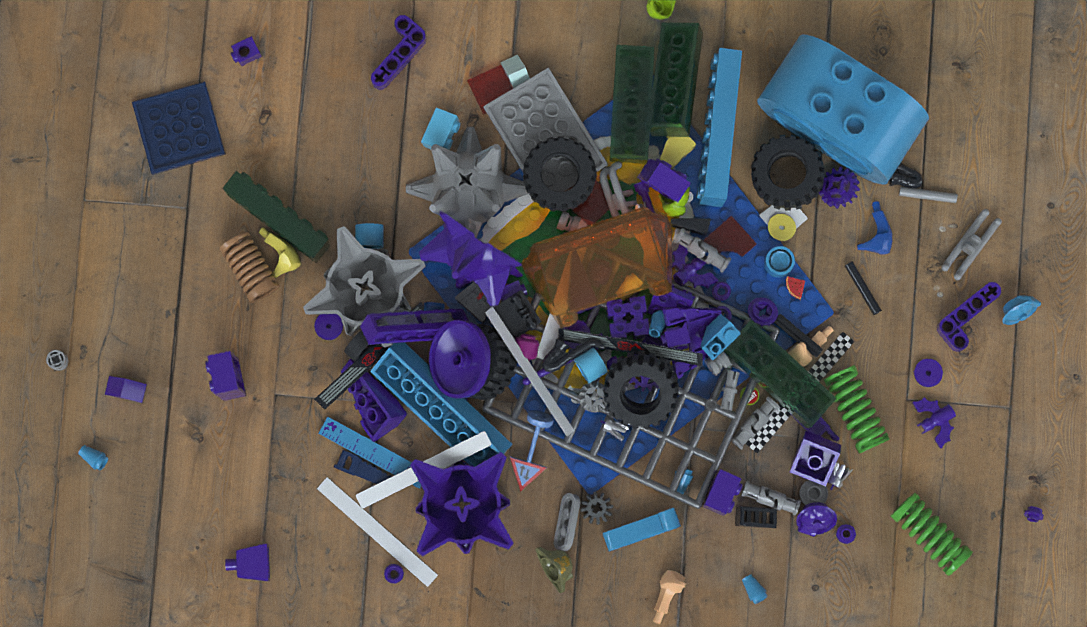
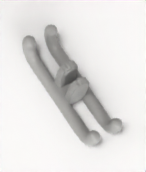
(617, 200)
(971, 244)

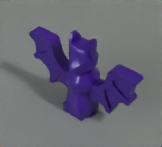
(688, 271)
(939, 417)

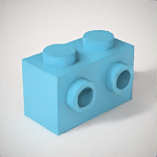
(441, 129)

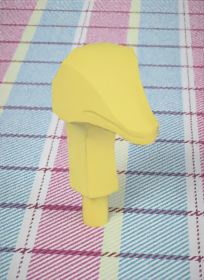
(288, 257)

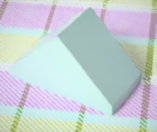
(515, 71)

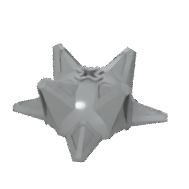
(467, 183)
(359, 269)

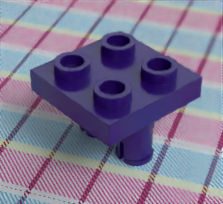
(673, 299)

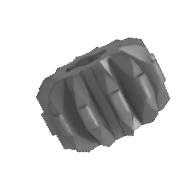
(593, 502)

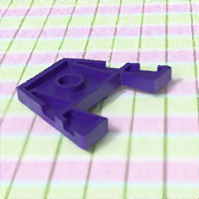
(697, 322)

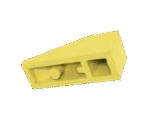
(676, 149)

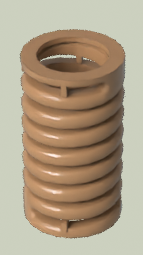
(250, 258)

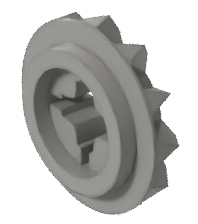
(585, 400)

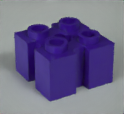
(636, 309)

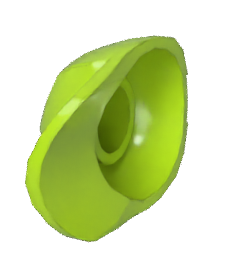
(660, 8)

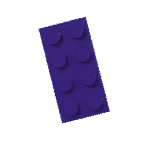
(226, 376)

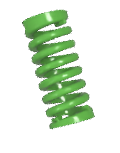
(841, 378)
(962, 552)

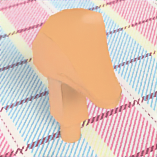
(800, 352)
(670, 583)

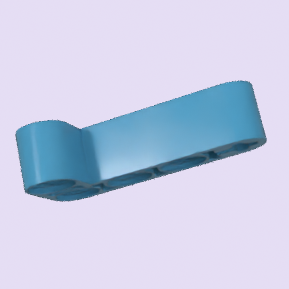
(641, 529)

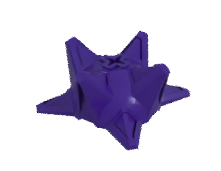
(471, 259)
(461, 484)

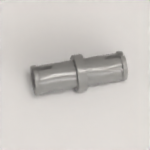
(729, 390)

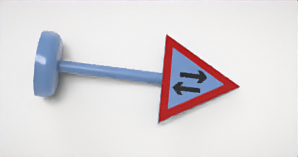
(525, 470)

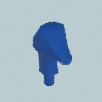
(882, 241)

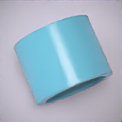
(591, 365)

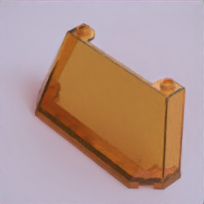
(601, 263)

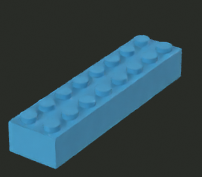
(720, 127)
(448, 417)

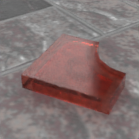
(731, 238)

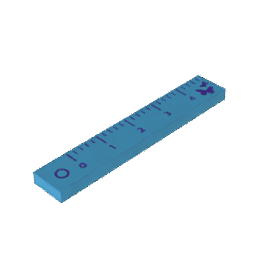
(365, 448)

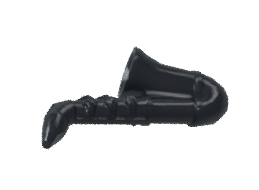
(906, 177)
(558, 357)

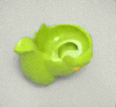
(673, 208)

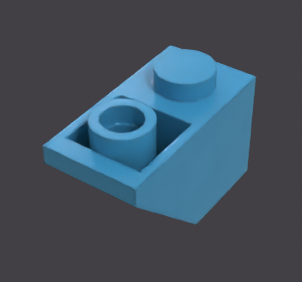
(718, 336)

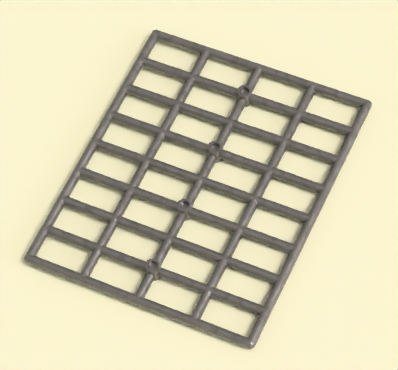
(684, 393)

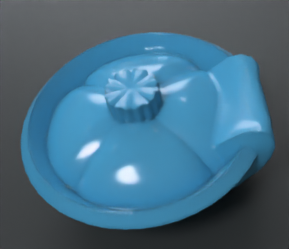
(1019, 309)

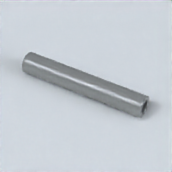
(928, 194)

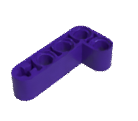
(395, 56)
(970, 312)

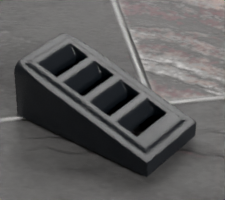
(694, 225)
(739, 519)

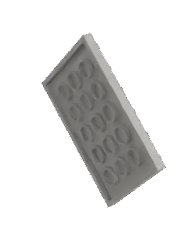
(532, 115)

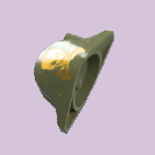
(556, 566)

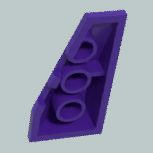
(376, 405)

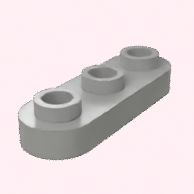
(567, 522)

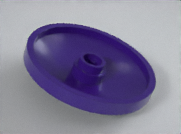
(459, 359)

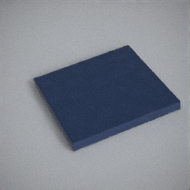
(178, 128)

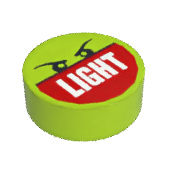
(754, 397)

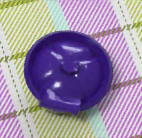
(816, 519)

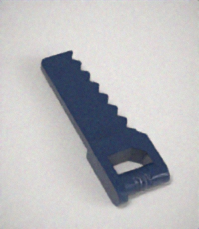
(360, 468)

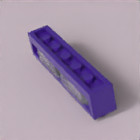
(407, 326)

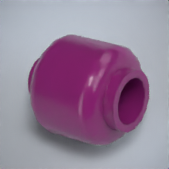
(528, 345)

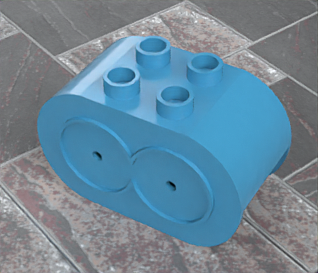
(843, 109)

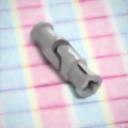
(700, 248)
(757, 421)
(760, 493)

